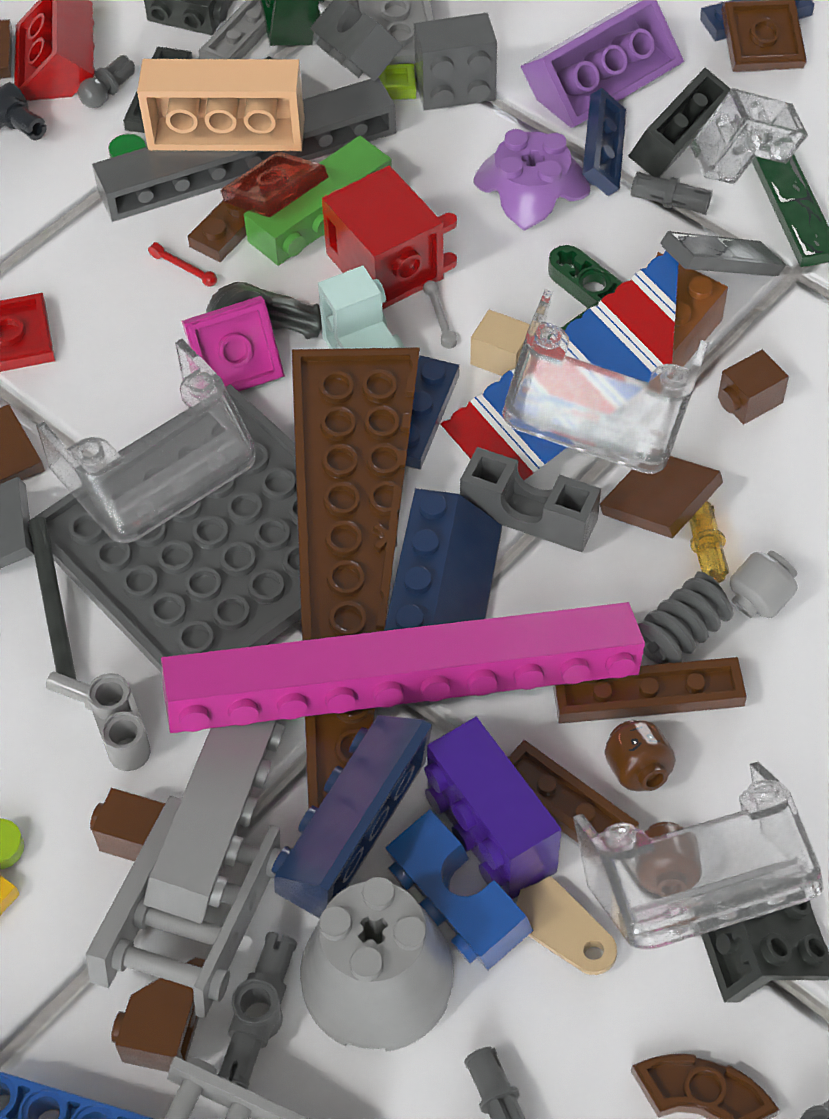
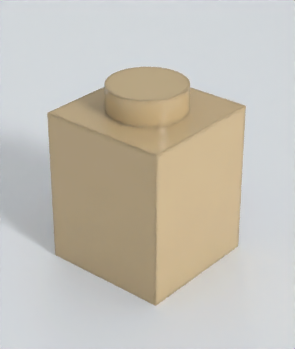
(497, 342)

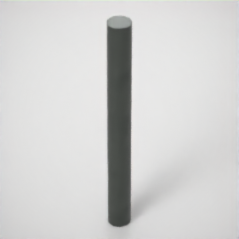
(51, 597)

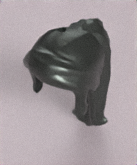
(282, 310)

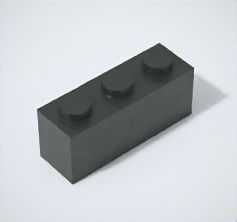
(679, 124)

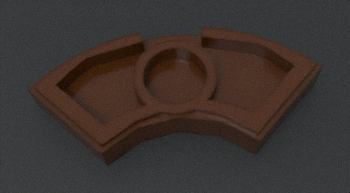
(701, 1087)

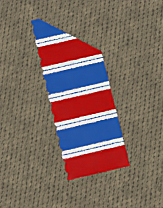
(623, 333)

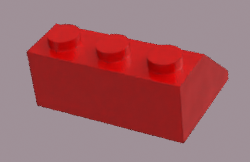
(54, 49)

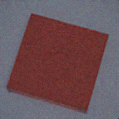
(274, 184)

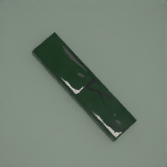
(795, 209)

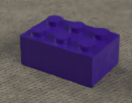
(491, 808)

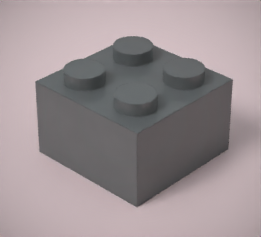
(455, 61)

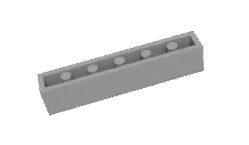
(208, 818)

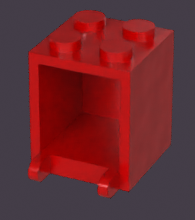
(388, 232)

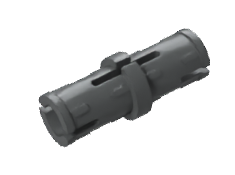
(671, 193)

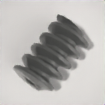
(685, 619)

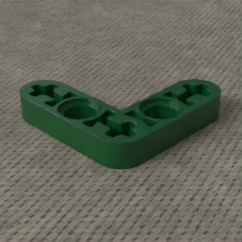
(586, 271)

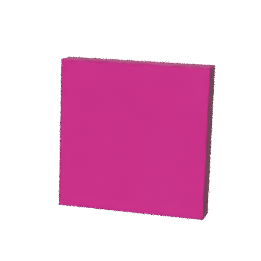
(237, 343)

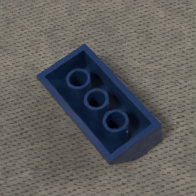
(444, 562)
(353, 812)

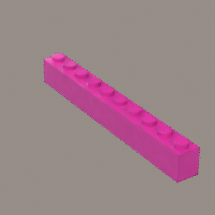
(400, 666)

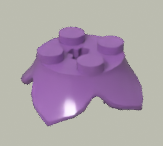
(531, 175)

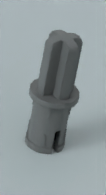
(497, 1094)

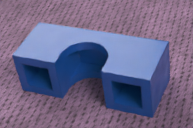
(484, 923)

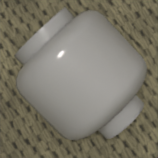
(763, 584)

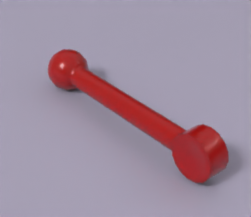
(157, 251)

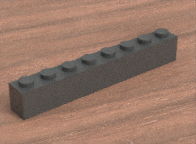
(162, 177)

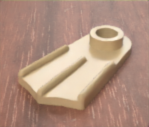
(566, 926)

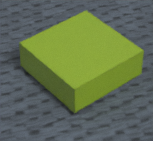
(399, 81)

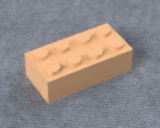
(222, 104)

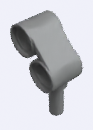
(113, 721)

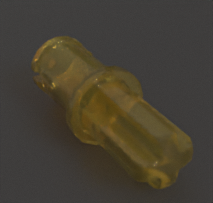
(709, 543)

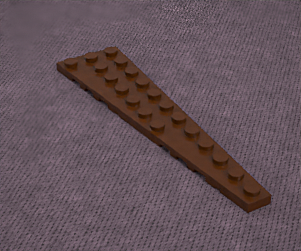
(349, 486)

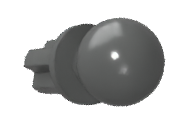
(107, 80)

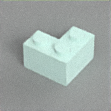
(354, 312)

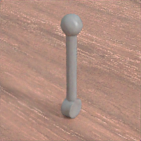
(448, 337)

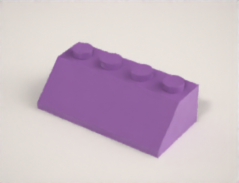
(611, 54)

